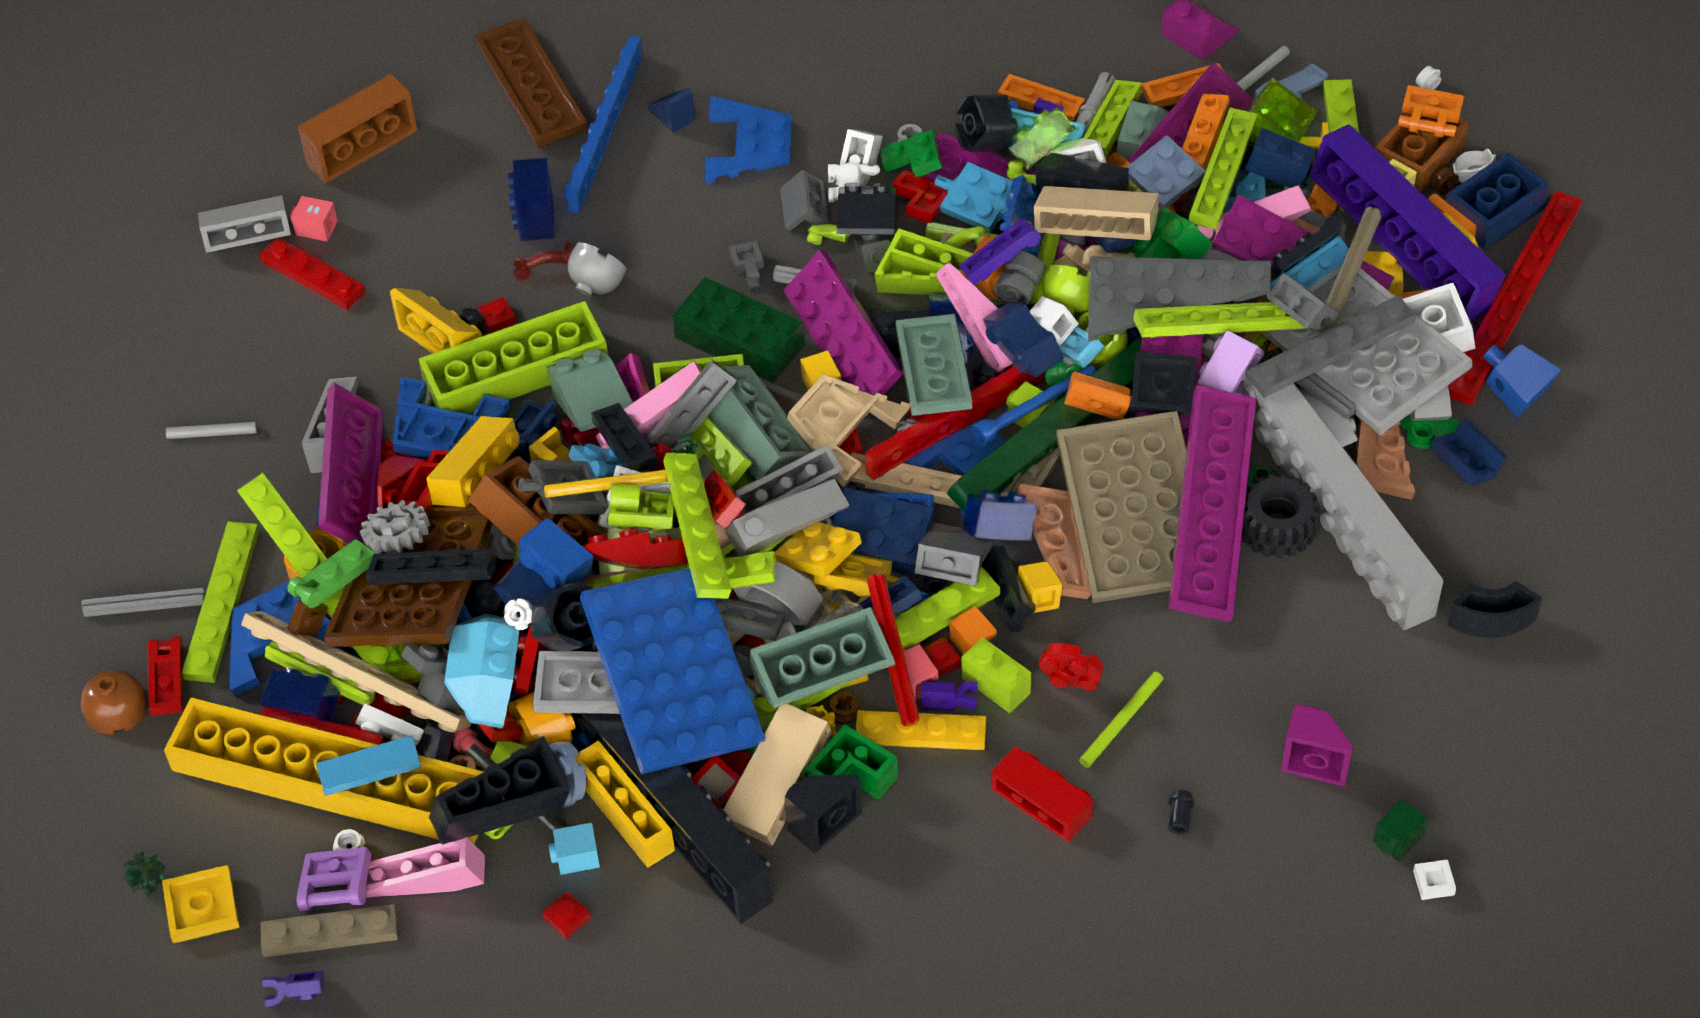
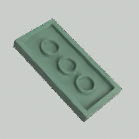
(933, 364)

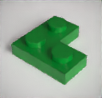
(919, 151)

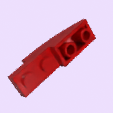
(636, 550)

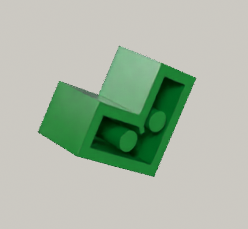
(1172, 239)
(857, 755)

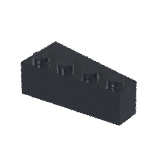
(502, 795)

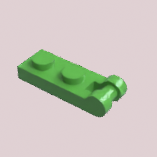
(331, 574)

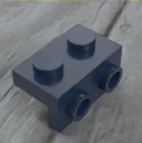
(533, 422)
(1469, 453)

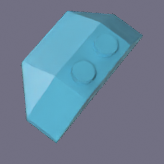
(482, 668)

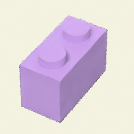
(1230, 363)

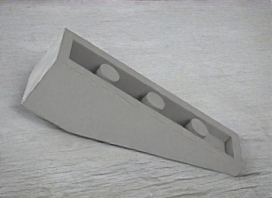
(314, 437)
(785, 517)

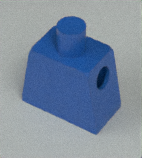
(1519, 376)

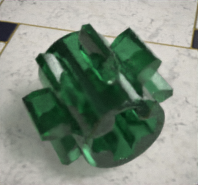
(144, 872)

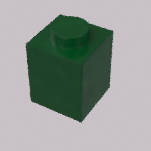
(1400, 830)

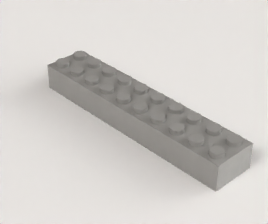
(1348, 505)

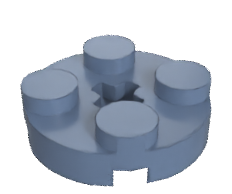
(573, 773)

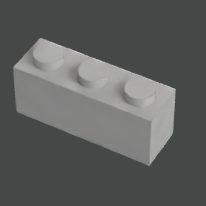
(244, 223)

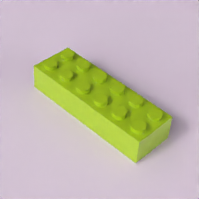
(510, 359)

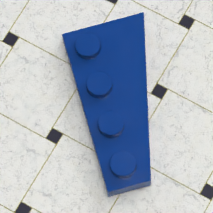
(1021, 207)

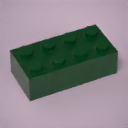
(734, 324)

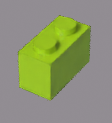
(996, 675)

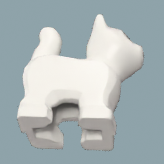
(847, 174)

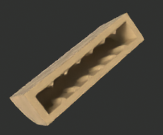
(1096, 213)
(777, 764)

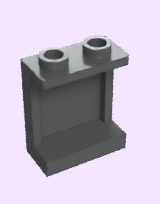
(951, 554)

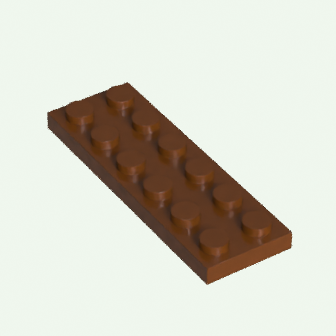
(531, 83)

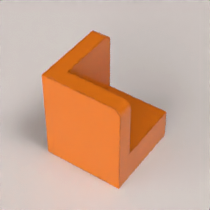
(969, 629)

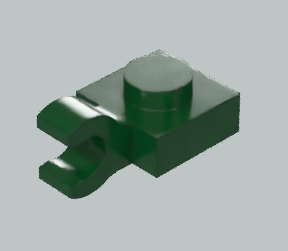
(687, 446)

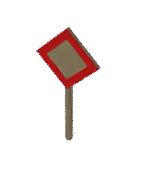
(717, 780)

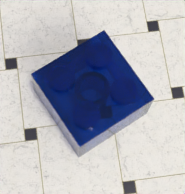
(532, 199)

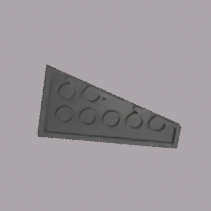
(1134, 283)

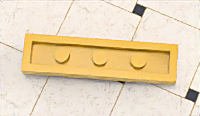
(931, 731)

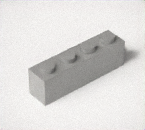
(793, 478)

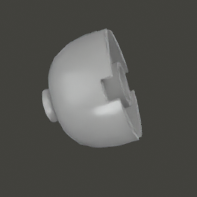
(594, 271)

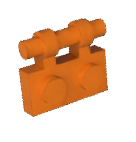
(1434, 105)

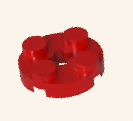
(1069, 667)

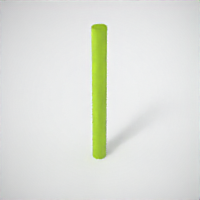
(1121, 719)

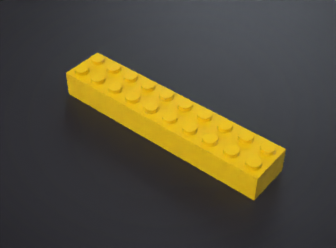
(282, 760)

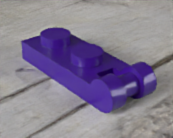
(1000, 250)

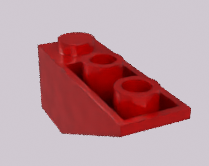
(392, 477)

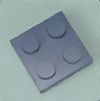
(1165, 171)

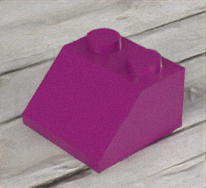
(1196, 28)
(1316, 747)

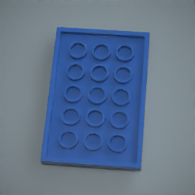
(671, 670)

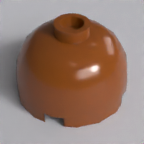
(113, 702)

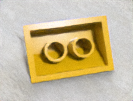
(429, 322)

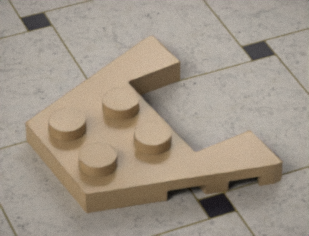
(833, 411)

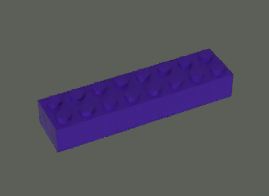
(1409, 223)

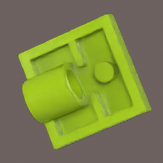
(640, 508)

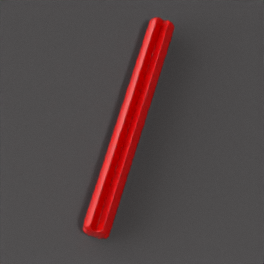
(899, 672)

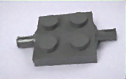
(554, 472)

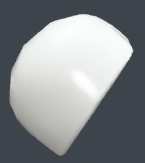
(1471, 163)

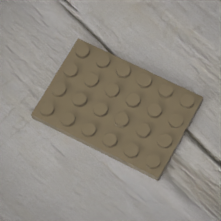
(1126, 501)

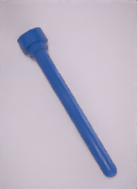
(986, 430)

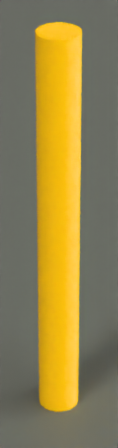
(604, 483)

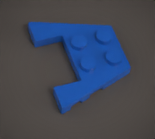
(761, 139)
(427, 428)
(958, 452)
(246, 647)

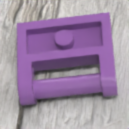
(334, 869)

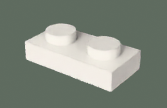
(381, 723)

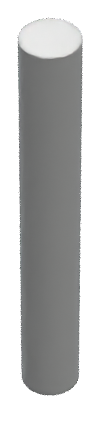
(1263, 68)
(211, 430)

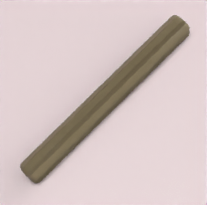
(1352, 262)

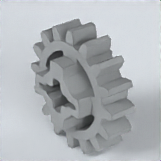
(395, 527)

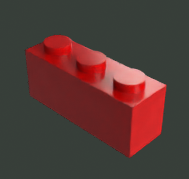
(1042, 793)

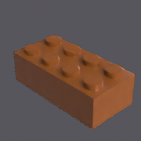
(357, 128)
(520, 512)

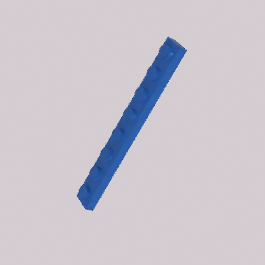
(601, 131)

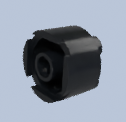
(985, 123)
(560, 619)

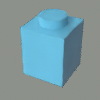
(574, 849)

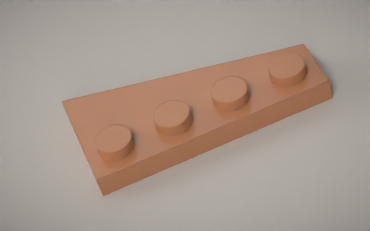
(1383, 460)
(1058, 538)

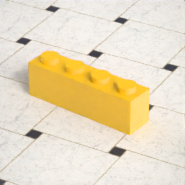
(477, 453)
(625, 805)

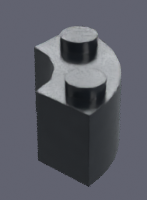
(1494, 612)

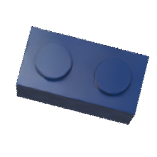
(554, 555)

